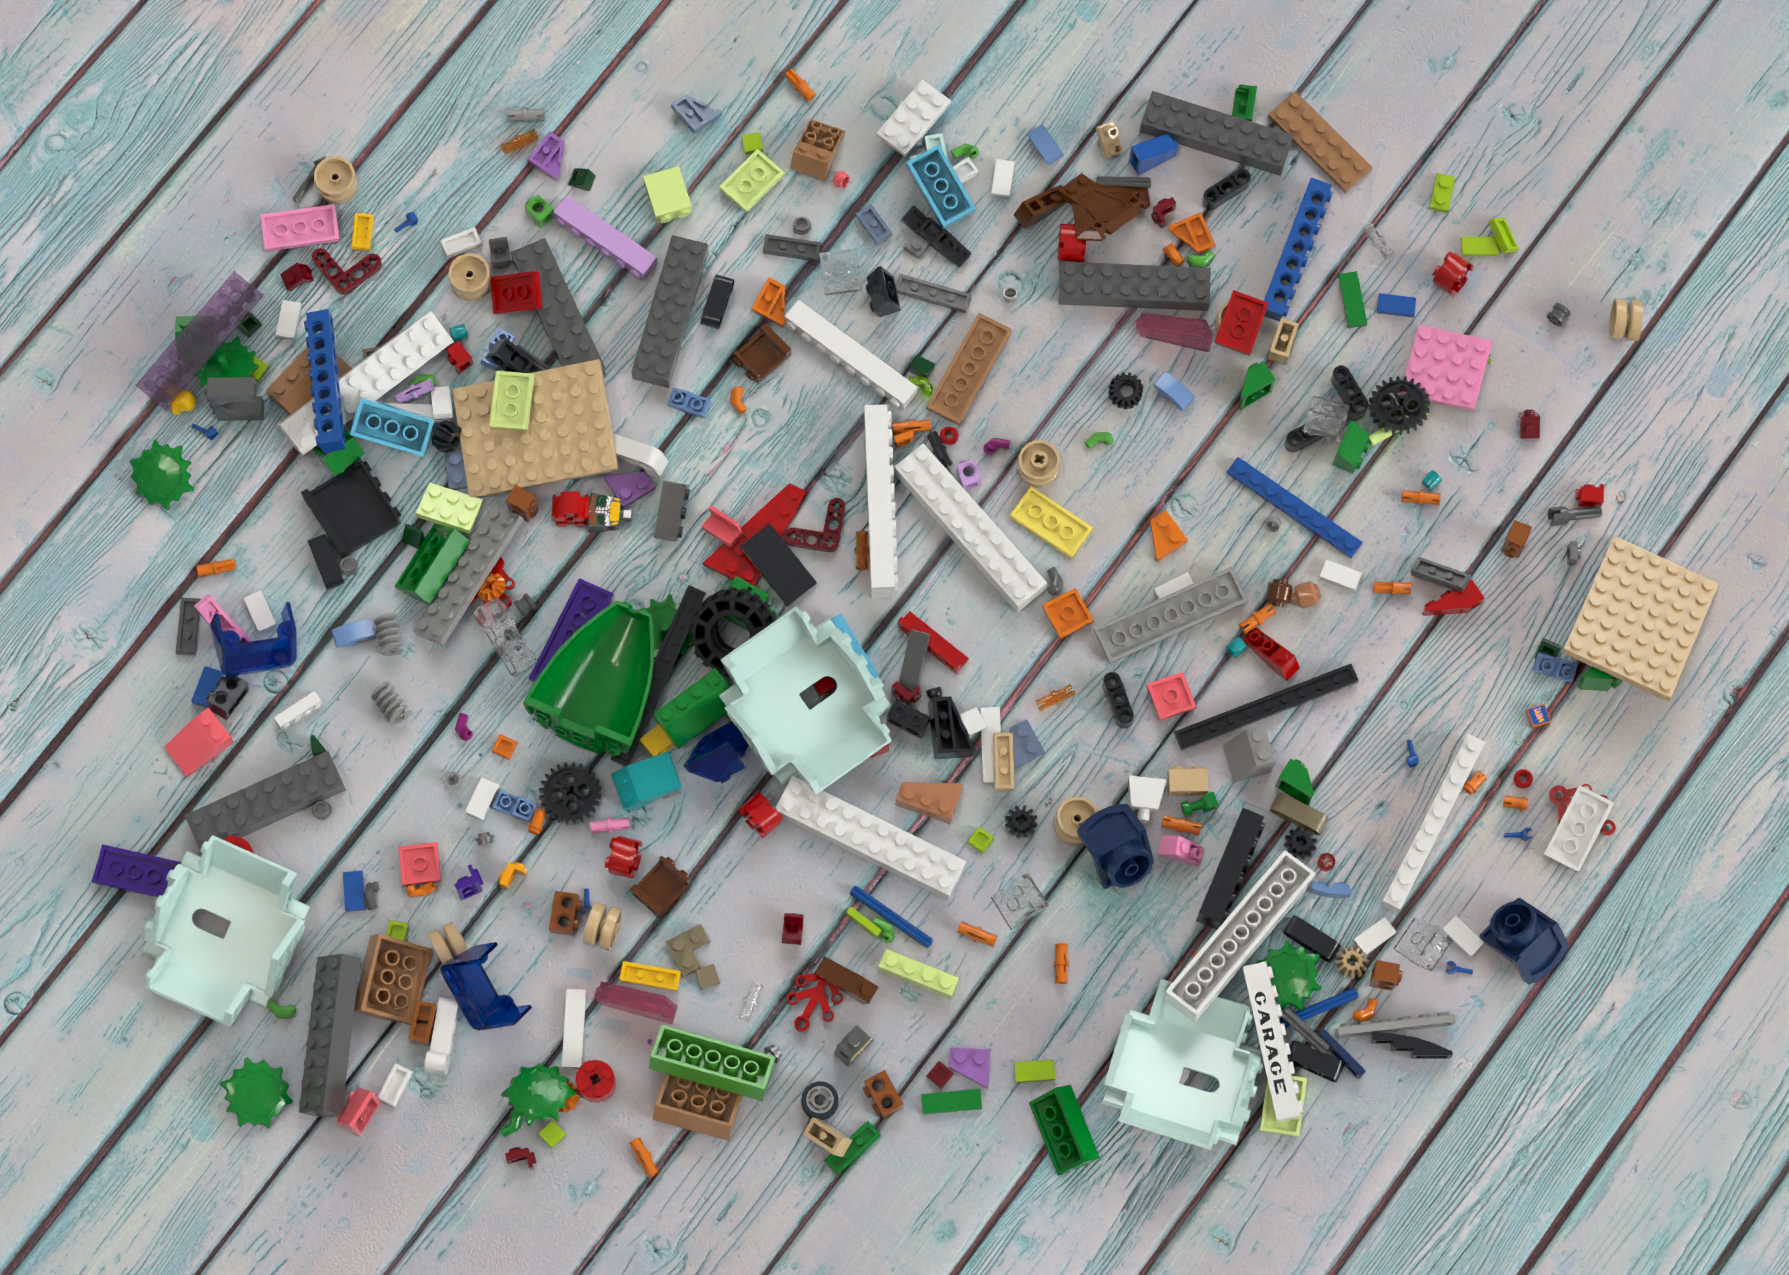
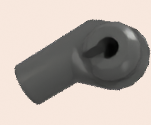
(369, 894)

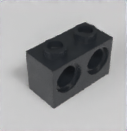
(510, 357)
(231, 697)
(908, 719)

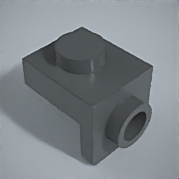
(500, 252)

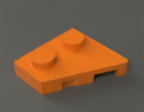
(1194, 233)
(771, 302)
(1166, 535)

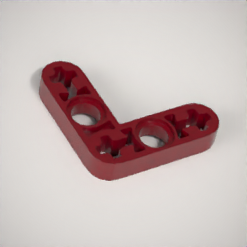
(342, 276)
(826, 534)

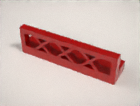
(937, 645)

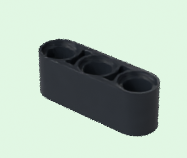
(1222, 196)
(717, 301)
(326, 561)
(1118, 691)
(1311, 938)
(1315, 1062)

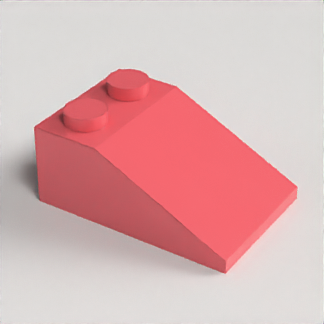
(198, 742)
(358, 1111)

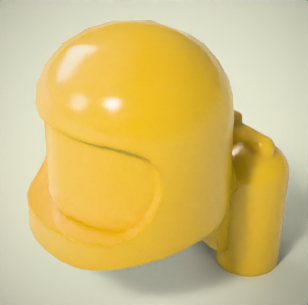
(184, 402)

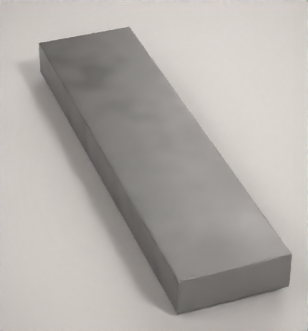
(933, 293)

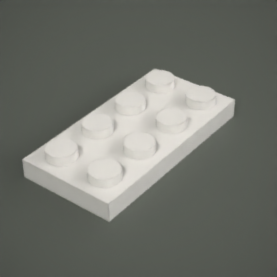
(913, 118)
(1579, 828)

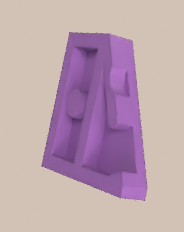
(548, 155)
(630, 486)
(971, 1064)

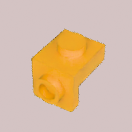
(507, 875)

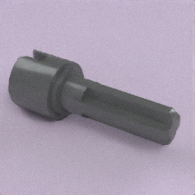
(1562, 515)

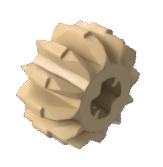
(1350, 954)

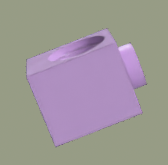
(965, 481)

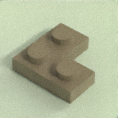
(683, 947)

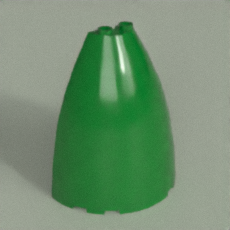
(598, 681)

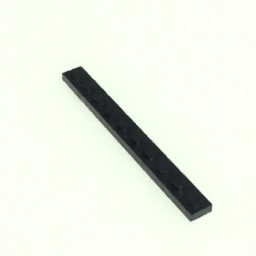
(664, 663)
(1266, 707)

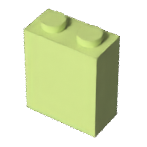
(667, 195)

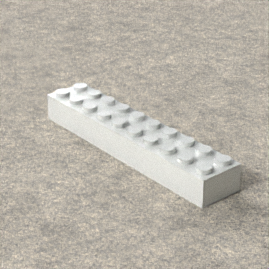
(373, 376)
(879, 496)
(970, 528)
(871, 838)
(1239, 936)

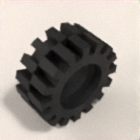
(1125, 380)

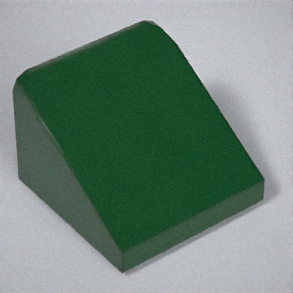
(582, 179)
(249, 325)
(921, 367)
(412, 536)
(1548, 647)
(316, 746)

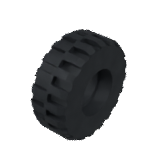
(726, 603)

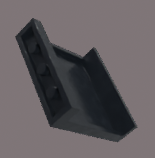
(352, 508)

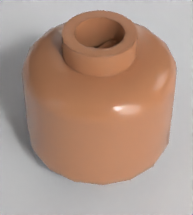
(1306, 594)

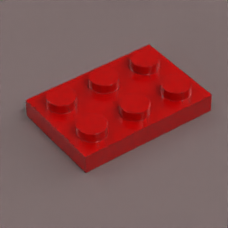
(516, 292)
(1241, 322)

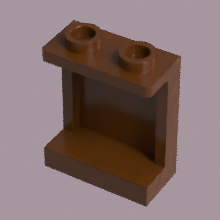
(762, 354)
(661, 886)

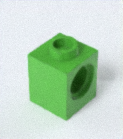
(542, 217)

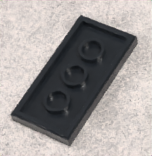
(778, 564)

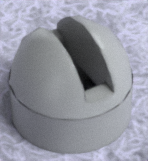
(1010, 294)
(1272, 528)
(448, 781)

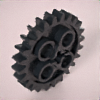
(1413, 397)
(559, 806)

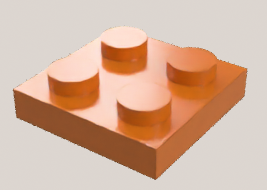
(1067, 613)

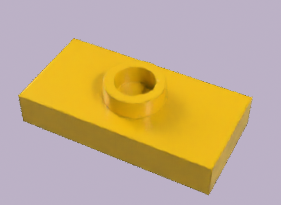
(362, 232)

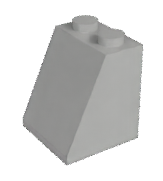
(1250, 754)

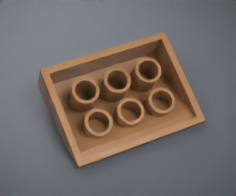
(293, 386)
(392, 979)
(697, 1107)

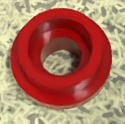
(949, 430)
(1525, 773)

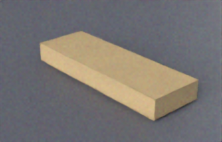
(1003, 761)

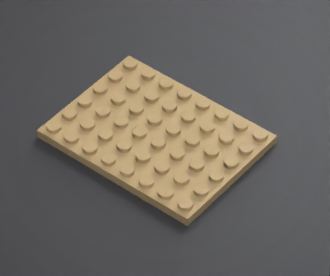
(564, 440)
(1640, 618)

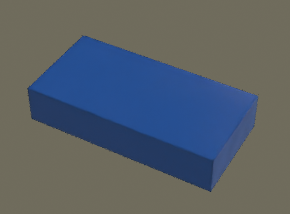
(1396, 305)
(206, 684)
(354, 891)

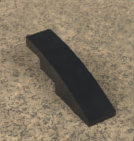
(939, 238)
(1418, 1048)

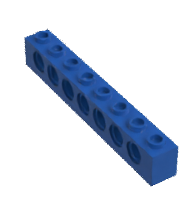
(1315, 190)
(334, 439)

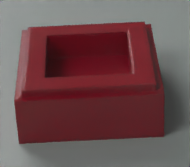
(940, 1075)

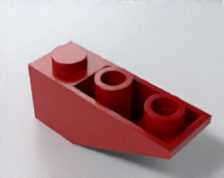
(1455, 602)
(1272, 653)

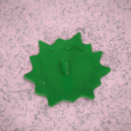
(230, 362)
(161, 474)
(662, 617)
(1293, 974)
(256, 1093)
(538, 1093)

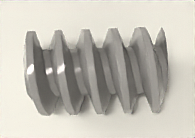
(387, 636)
(389, 704)

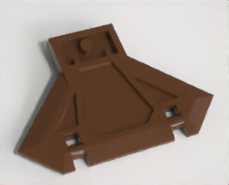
(1101, 206)

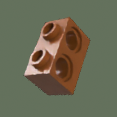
(522, 503)
(1516, 539)
(559, 913)
(1385, 975)
(423, 1023)
(887, 1092)

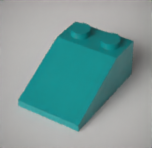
(646, 781)

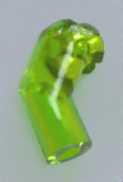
(923, 383)

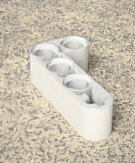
(641, 455)
(443, 1034)

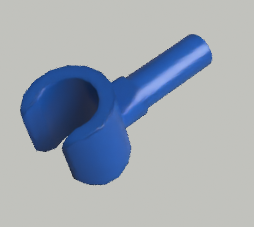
(411, 221)
(210, 433)
(1413, 759)
(1519, 834)
(586, 900)
(1458, 969)

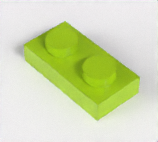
(1442, 193)

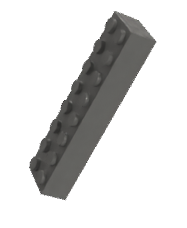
(1217, 133)
(1134, 286)
(559, 311)
(670, 311)
(267, 800)
(329, 1035)

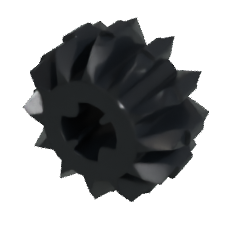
(446, 436)
(1029, 821)
(1293, 840)

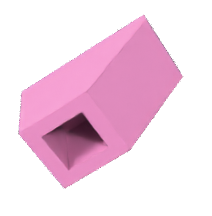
(1180, 850)

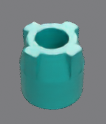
(458, 332)
(1431, 480)
(1236, 647)

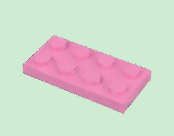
(300, 228)

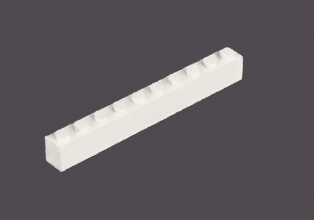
(1432, 824)

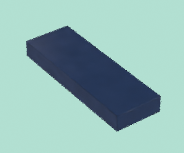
(1342, 1055)

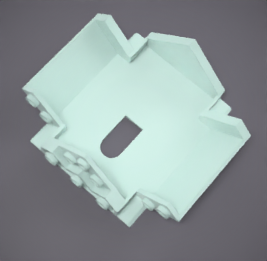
(776, 722)
(249, 963)
(1151, 1060)

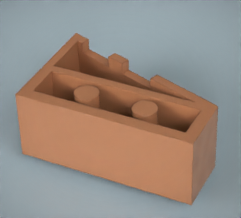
(930, 799)

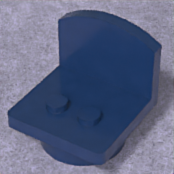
(1117, 846)
(1526, 939)

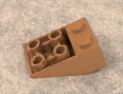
(816, 149)

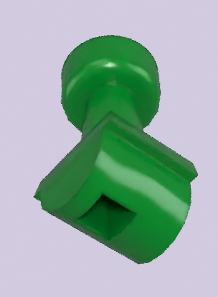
(1207, 803)

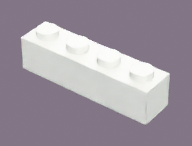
(298, 710)

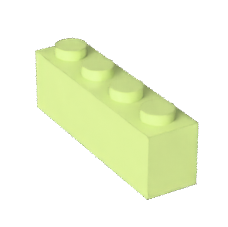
(918, 974)

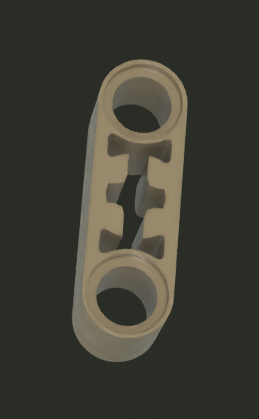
(1298, 813)

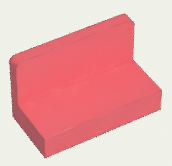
(722, 527)

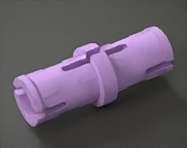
(414, 391)

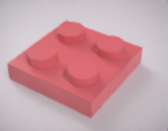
(1171, 696)
(419, 864)

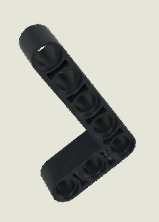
(1353, 414)

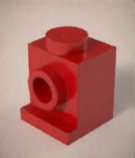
(458, 356)
(1590, 495)

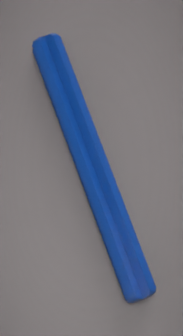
(891, 916)
(1324, 1005)

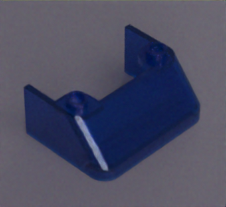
(256, 656)
(718, 754)
(475, 992)

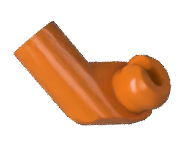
(735, 399)
(421, 891)
(1366, 1013)

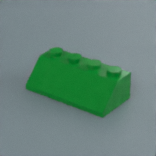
(432, 563)
(693, 709)
(1064, 1129)

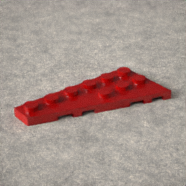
(777, 512)

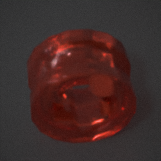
(1321, 865)

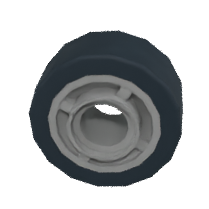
(823, 1090)

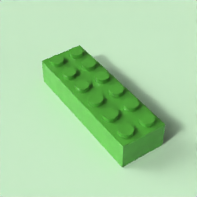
(712, 1062)

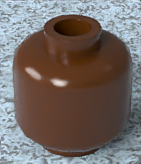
(1279, 592)

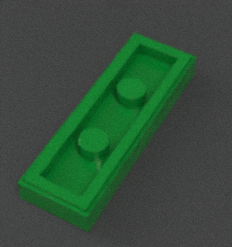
(1352, 299)
(951, 1101)
(862, 1140)

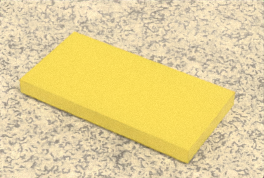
(1051, 522)

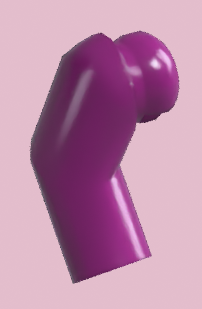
(994, 444)
(461, 728)

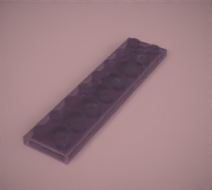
(199, 340)

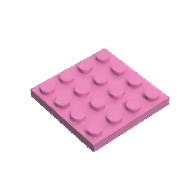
(1448, 366)

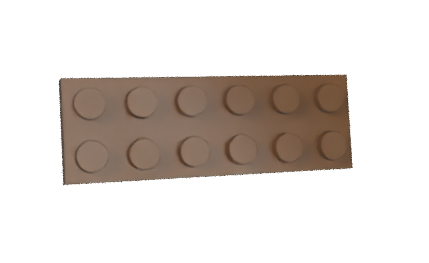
(1320, 142)
(969, 369)

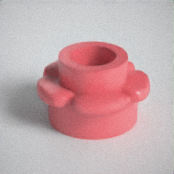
(841, 180)

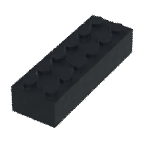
(1233, 862)

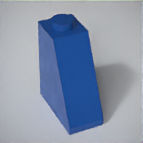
(1152, 153)

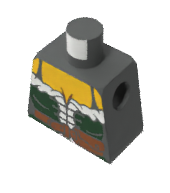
(606, 513)
(853, 1045)

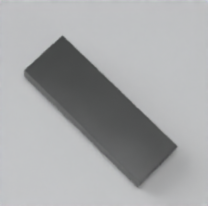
(791, 248)
(1440, 574)
(188, 627)
(914, 659)

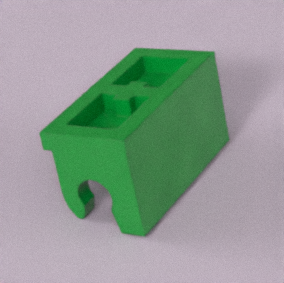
(1244, 102)

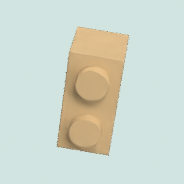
(1283, 341)
(1187, 781)
(827, 1137)

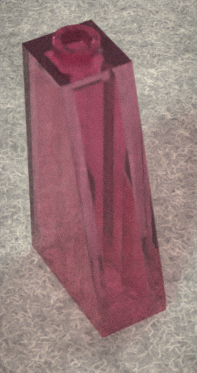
(1176, 330)
(636, 1002)

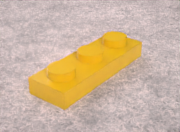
(650, 976)

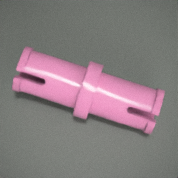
(610, 825)

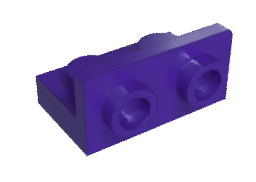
(470, 885)

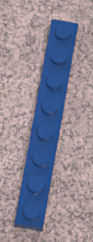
(1294, 507)

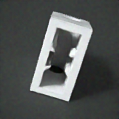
(1145, 795)

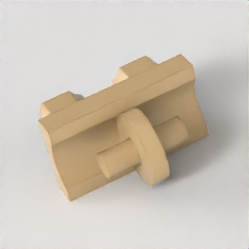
(1109, 139)

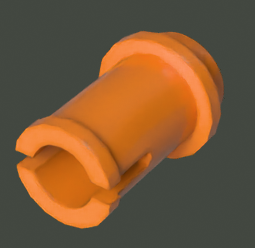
(1173, 255)
(1471, 786)
(1515, 802)
(536, 822)

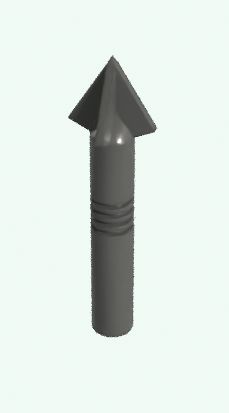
(307, 182)

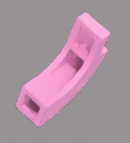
(208, 607)

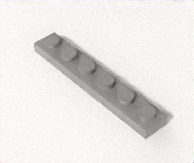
(1402, 1024)

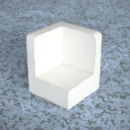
(972, 721)

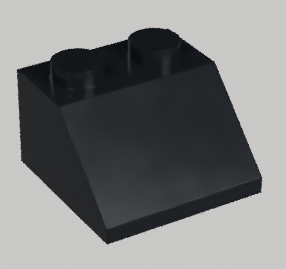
(882, 292)

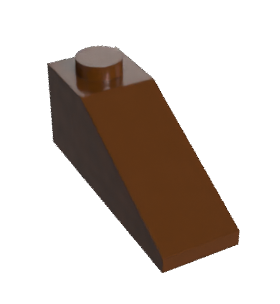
(1038, 207)
(846, 980)

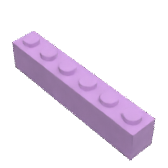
(605, 238)

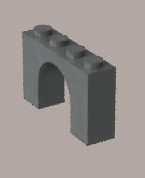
(234, 399)

